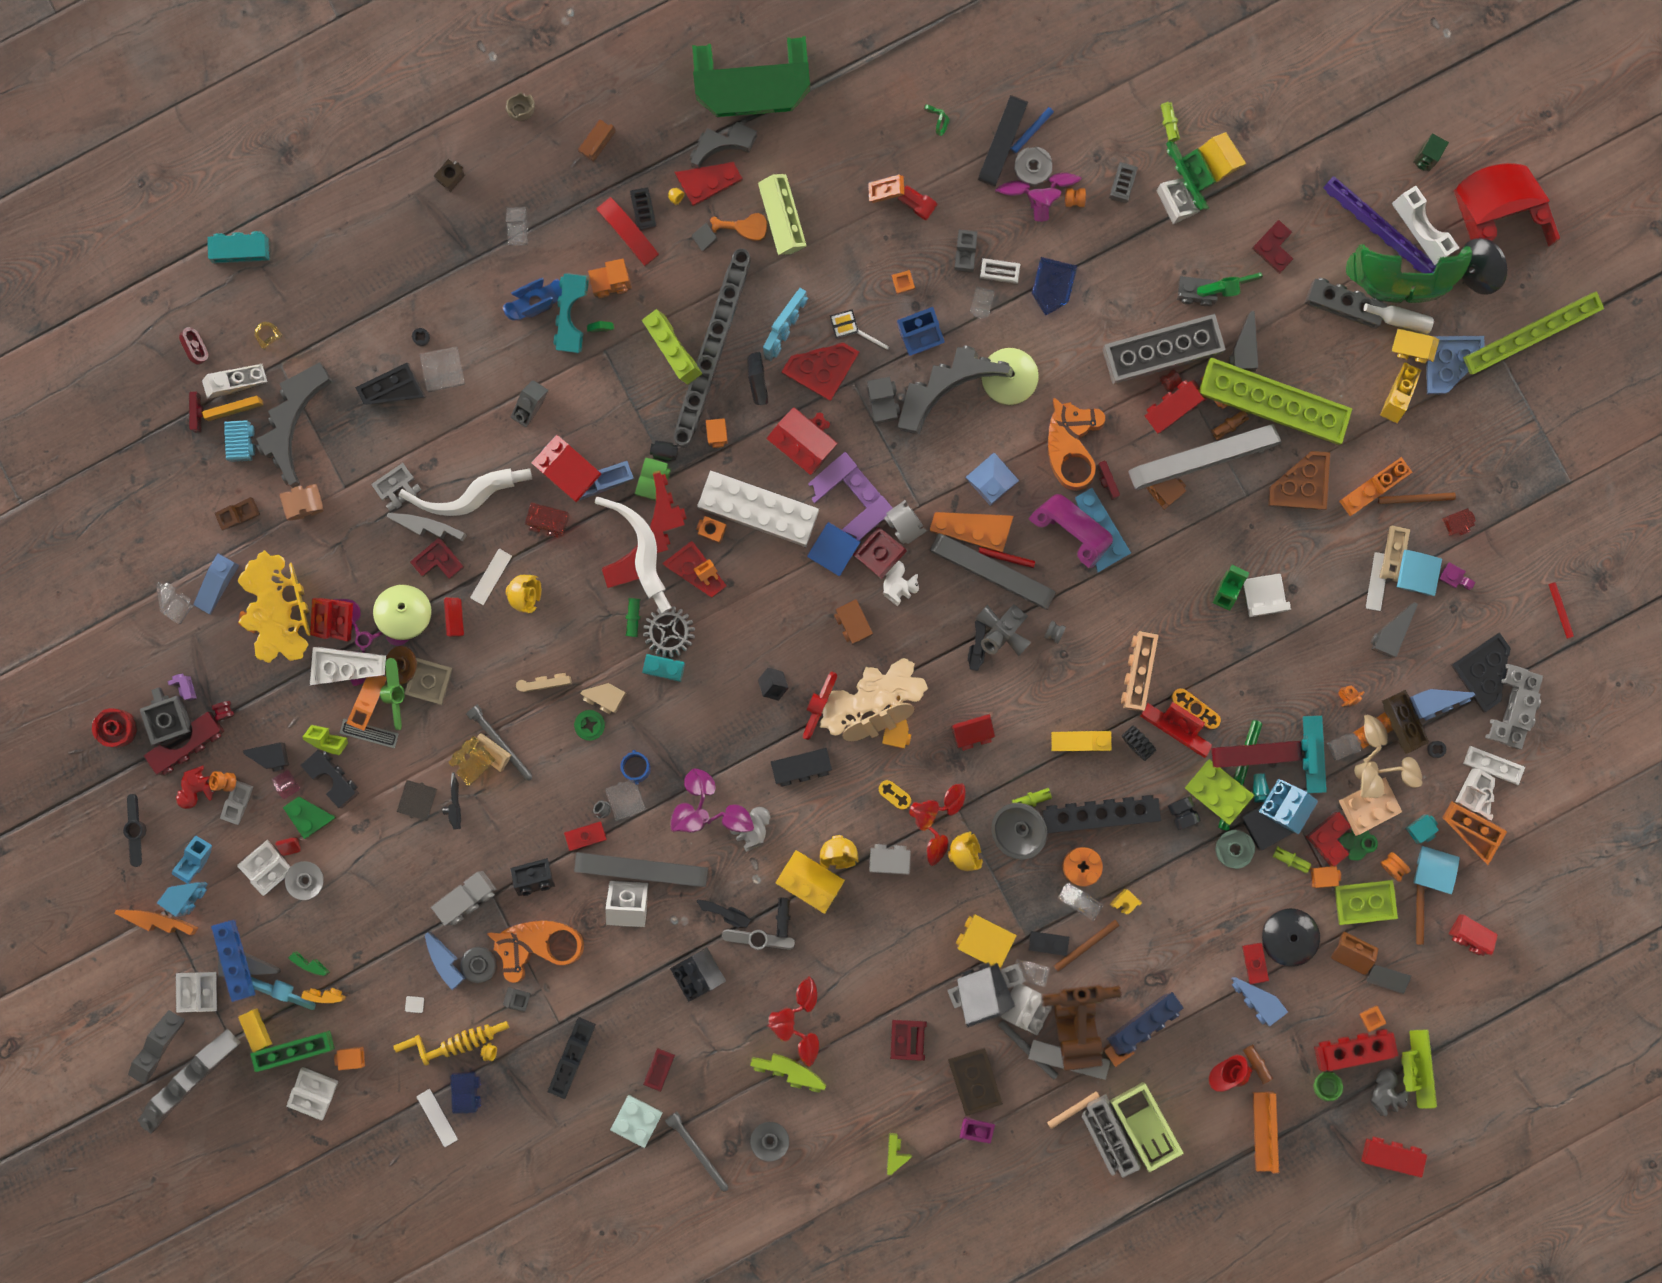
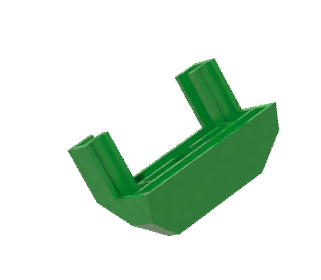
(752, 88)

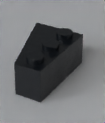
(391, 386)

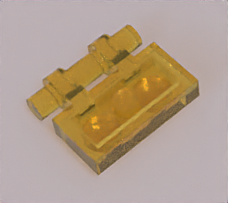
(475, 765)

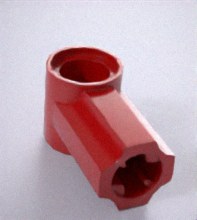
(921, 205)

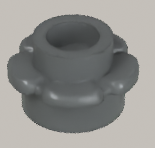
(602, 809)

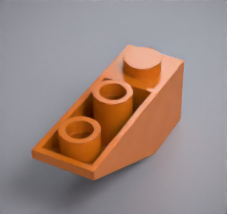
(366, 702)

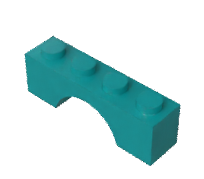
(568, 336)

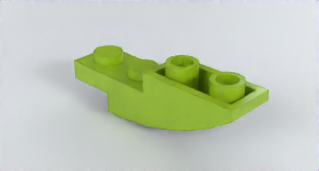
(797, 1073)

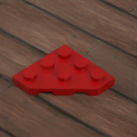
(822, 368)

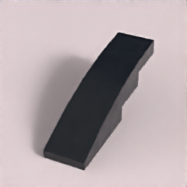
(571, 1058)

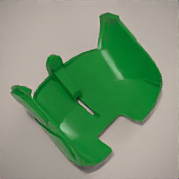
(1384, 281)

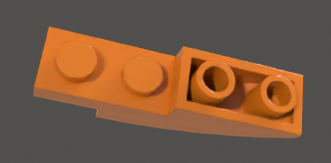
(1375, 486)

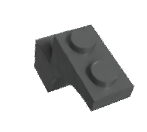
(739, 138)
(155, 1045)

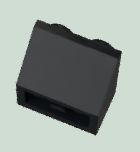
(697, 974)

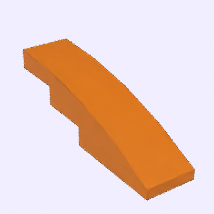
(150, 920)

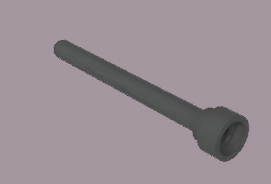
(476, 714)
(675, 1122)

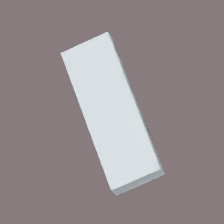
(1494, 765)

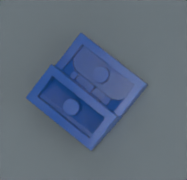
(833, 549)

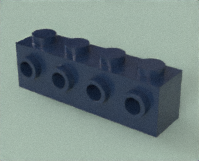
(1146, 1022)

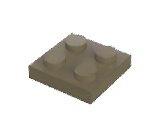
(429, 681)

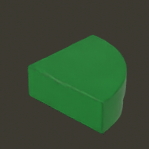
(600, 326)

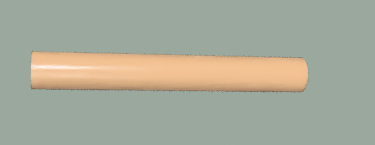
(1073, 1110)

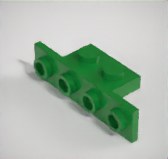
(1194, 171)

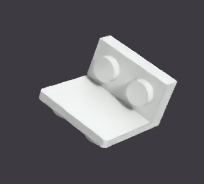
(1265, 595)

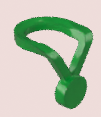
(931, 109)

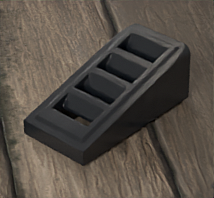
(641, 192)

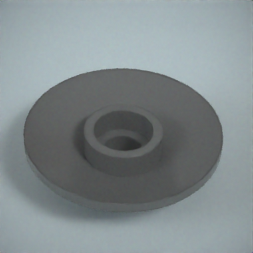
(767, 1151)

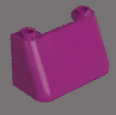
(1094, 537)

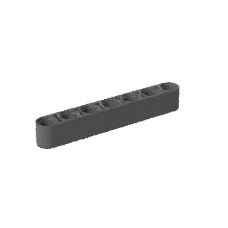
(992, 571)
(641, 869)

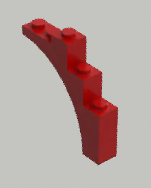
(663, 519)

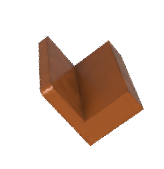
(597, 140)
(1355, 953)

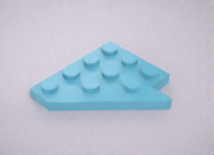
(781, 326)

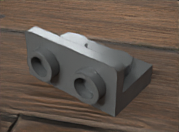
(1188, 291)

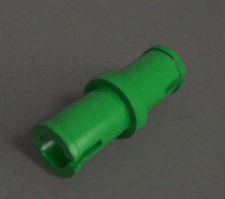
(633, 617)

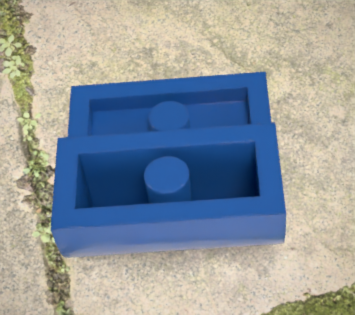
(920, 331)

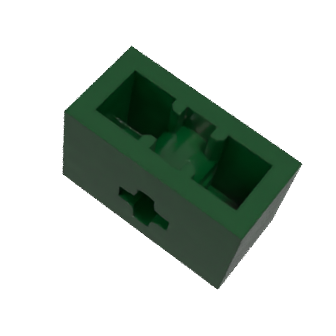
(1430, 152)

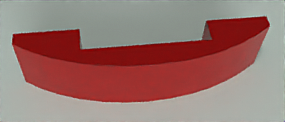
(628, 231)

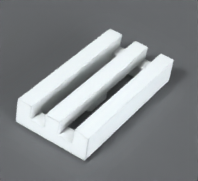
(996, 277)

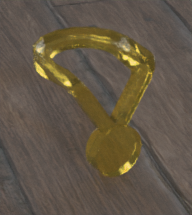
(270, 340)

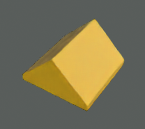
(1221, 156)

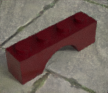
(203, 731)

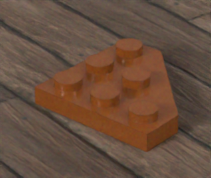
(1304, 484)

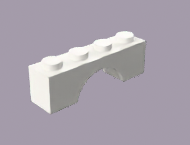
(1412, 210)

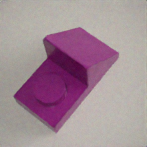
(977, 1130)

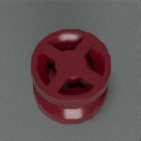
(223, 710)

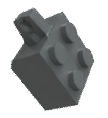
(165, 718)

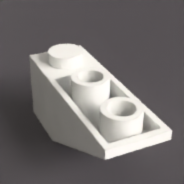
(233, 380)

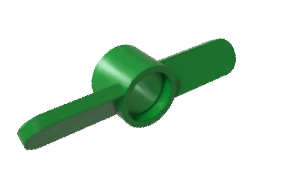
(1227, 286)

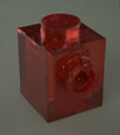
(1459, 522)

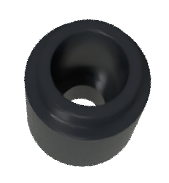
(664, 450)

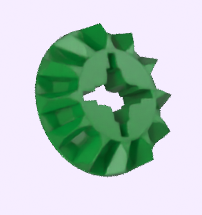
(581, 721)

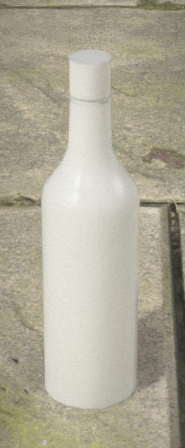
(1403, 318)

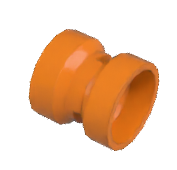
(1075, 197)
(222, 781)

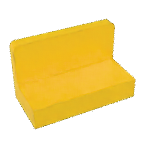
(255, 1030)

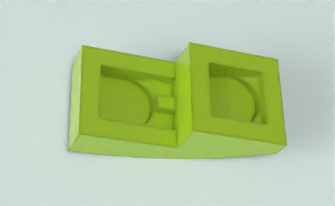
(322, 739)

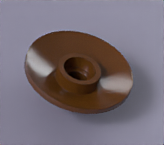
(405, 661)

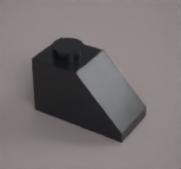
(269, 756)

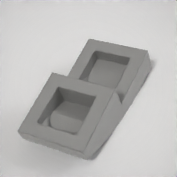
(236, 803)

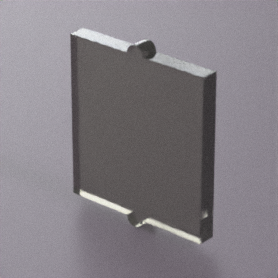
(417, 800)

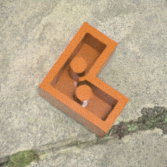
(610, 279)

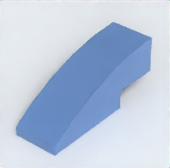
(610, 478)
(443, 961)

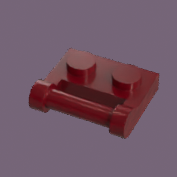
(902, 1040)

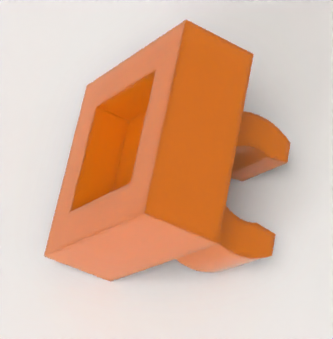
(903, 282)
(706, 570)
(1372, 1018)

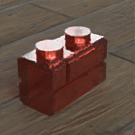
(546, 519)

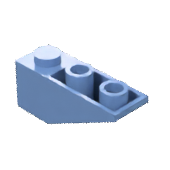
(1434, 700)
(1264, 1003)

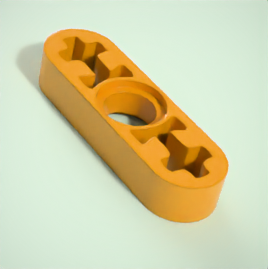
(1187, 696)

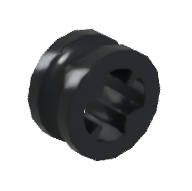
(420, 342)
(1436, 743)

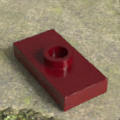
(195, 412)
(1107, 480)
(659, 1069)

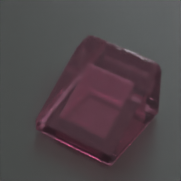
(285, 784)

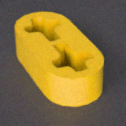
(891, 798)

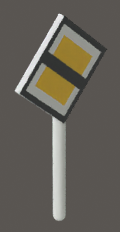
(845, 324)

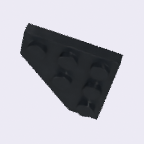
(1484, 670)

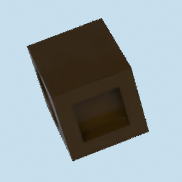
(449, 183)

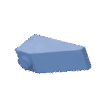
(215, 583)

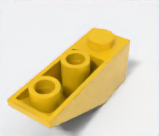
(1401, 393)

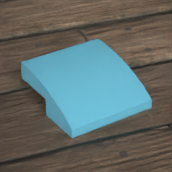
(1419, 572)
(1436, 870)

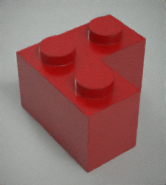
(1325, 838)

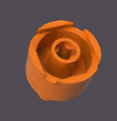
(1074, 874)

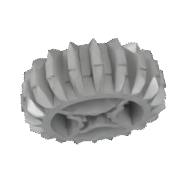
(683, 640)

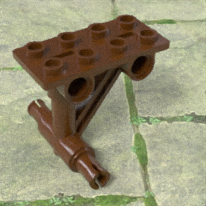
(1076, 1023)

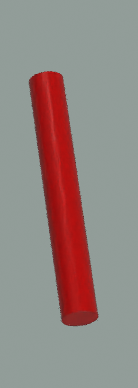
(1007, 557)
(1561, 610)

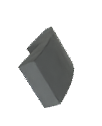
(965, 250)

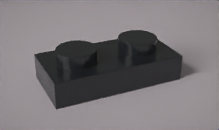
(1048, 943)

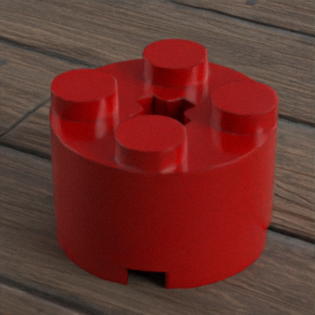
(107, 719)

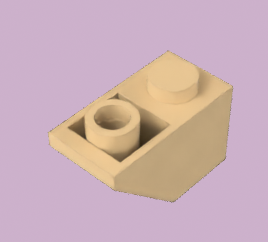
(605, 695)

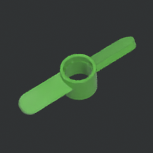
(398, 691)

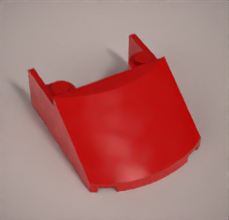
(1499, 193)

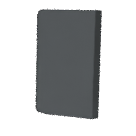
(1388, 978)

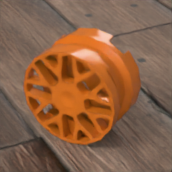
(1395, 866)

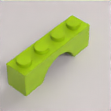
(676, 355)

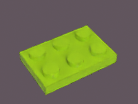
(1219, 792)
(1366, 902)

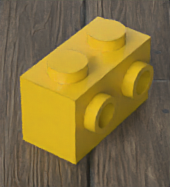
(1415, 345)

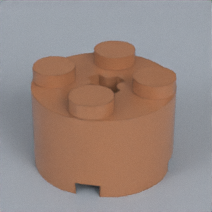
(301, 502)

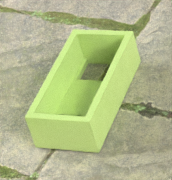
(1145, 1126)

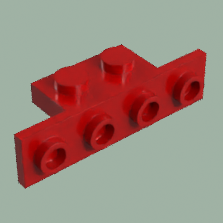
(1179, 725)

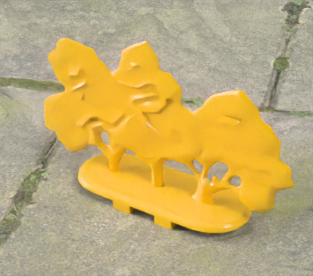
(271, 612)

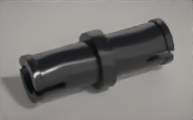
(783, 917)

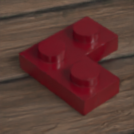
(1269, 247)
(434, 555)

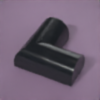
(757, 379)

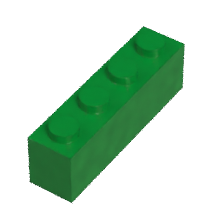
(292, 1051)

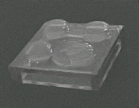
(442, 369)

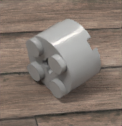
(905, 522)

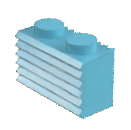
(239, 441)

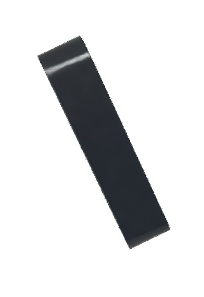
(1002, 141)

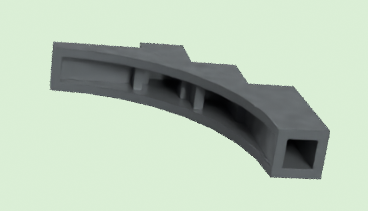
(965, 367)
(278, 442)
(186, 1080)

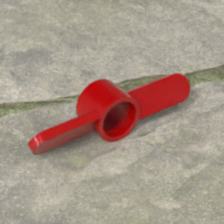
(817, 705)

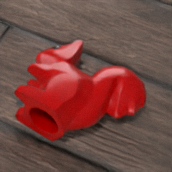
(191, 784)

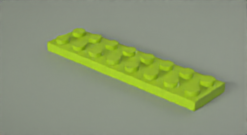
(1275, 401)

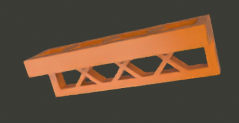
(1265, 1131)

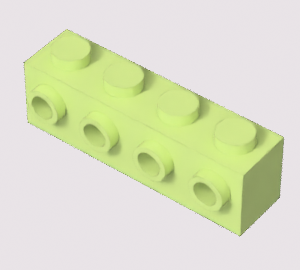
(782, 214)

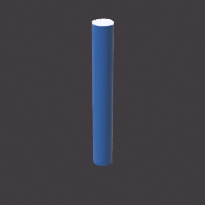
(1030, 132)

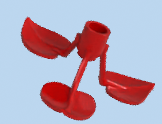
(926, 813)
(782, 1022)

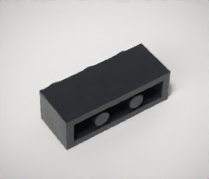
(801, 767)

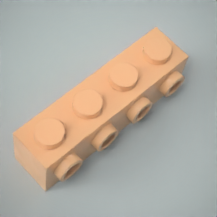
(1140, 671)

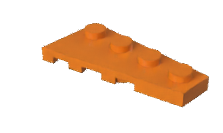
(977, 529)

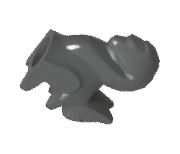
(1384, 1095)

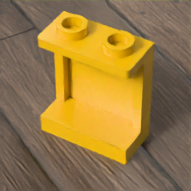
(985, 940)

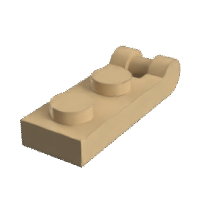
(1395, 546)
(544, 683)

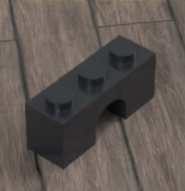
(342, 790)

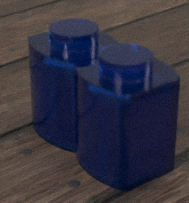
(464, 1092)

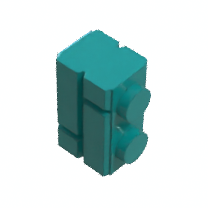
(663, 668)

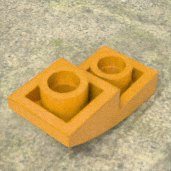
(329, 996)

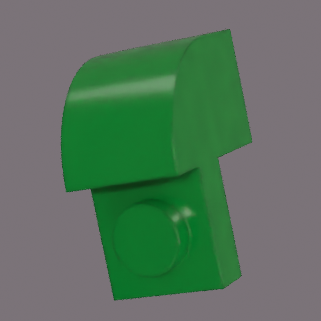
(1230, 587)

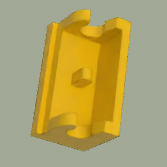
(1126, 900)

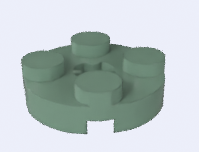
(1240, 839)

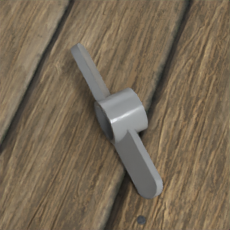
(770, 940)

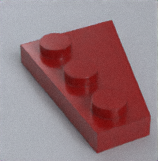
(708, 181)
(683, 565)

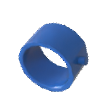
(631, 755)

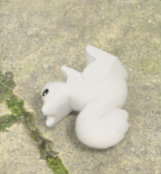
(896, 586)

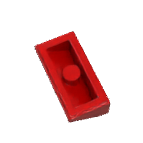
(453, 617)

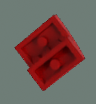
(331, 619)

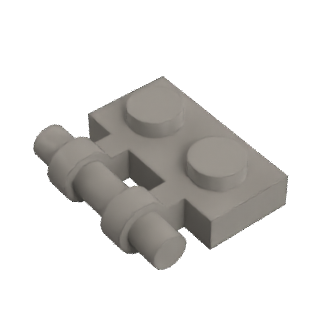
(394, 481)

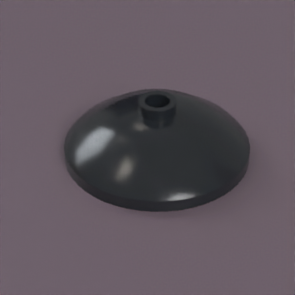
(1487, 267)
(1277, 936)

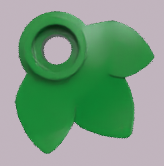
(1356, 844)

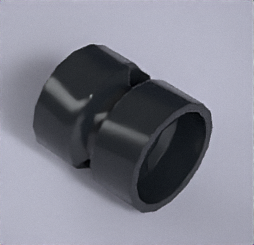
(1184, 813)

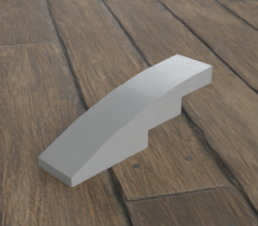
(420, 525)
(1052, 1056)

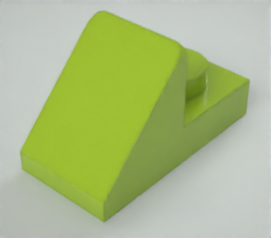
(895, 1160)

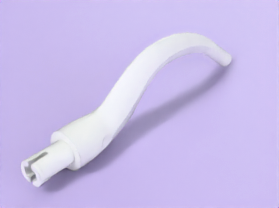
(475, 495)
(645, 555)

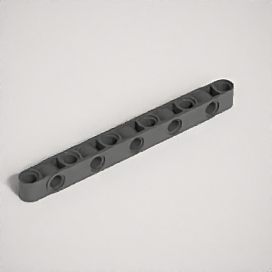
(712, 347)

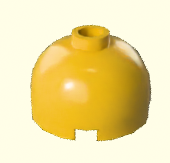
(524, 592)
(838, 852)
(965, 852)

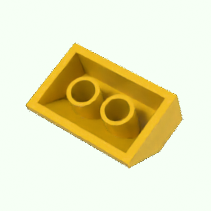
(810, 881)

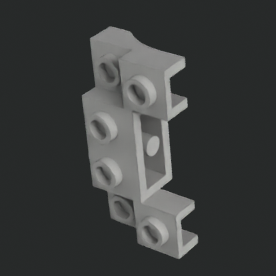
(1520, 708)

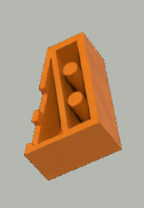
(1475, 830)

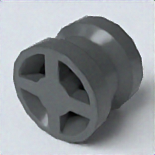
(1054, 632)

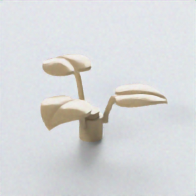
(1372, 784)

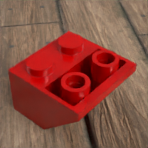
(1472, 934)

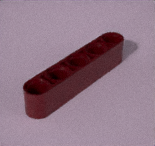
(1256, 754)

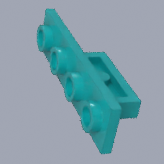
(1314, 754)

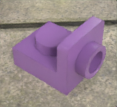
(186, 687)

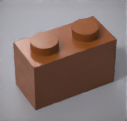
(853, 621)

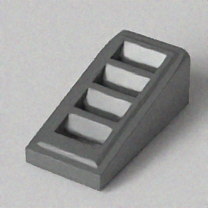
(1120, 196)

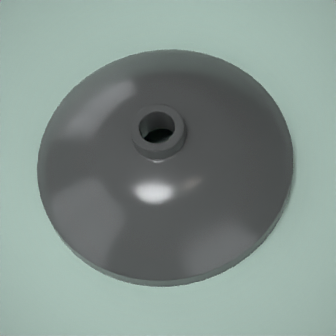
(1010, 835)

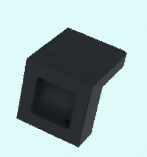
(773, 684)

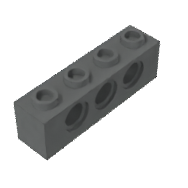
(1353, 312)

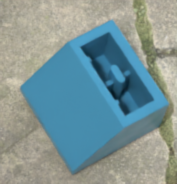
(1288, 806)
(181, 899)

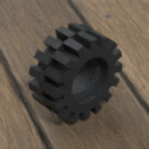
(1138, 743)

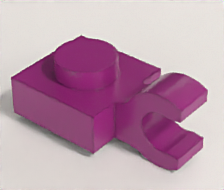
(1454, 575)

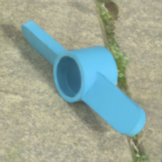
(281, 991)

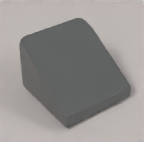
(704, 237)
(516, 999)

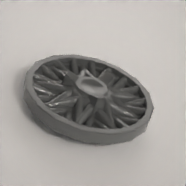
(478, 964)

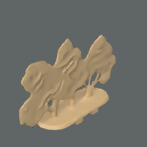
(874, 694)

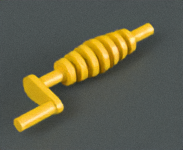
(453, 1046)

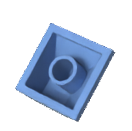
(992, 479)

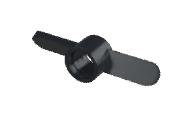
(135, 850)

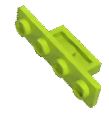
(1419, 1069)

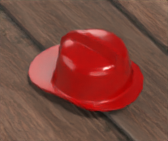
(1230, 1074)

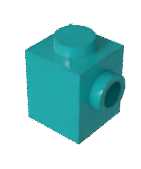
(1423, 829)

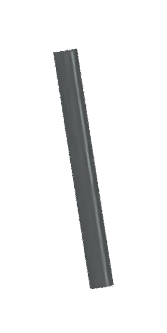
(1026, 1048)

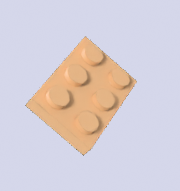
(1369, 812)

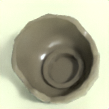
(520, 107)

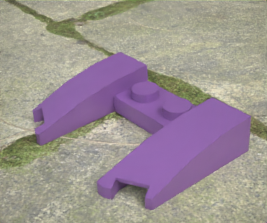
(846, 470)

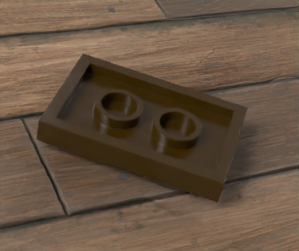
(1405, 721)
(975, 1081)

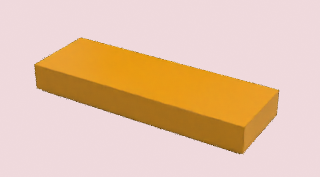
(232, 408)

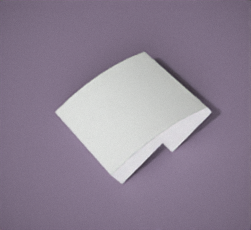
(264, 867)
(196, 992)
(312, 1093)

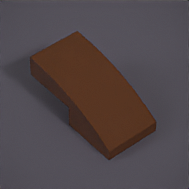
(237, 514)

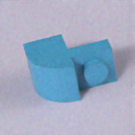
(194, 859)

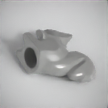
(760, 818)

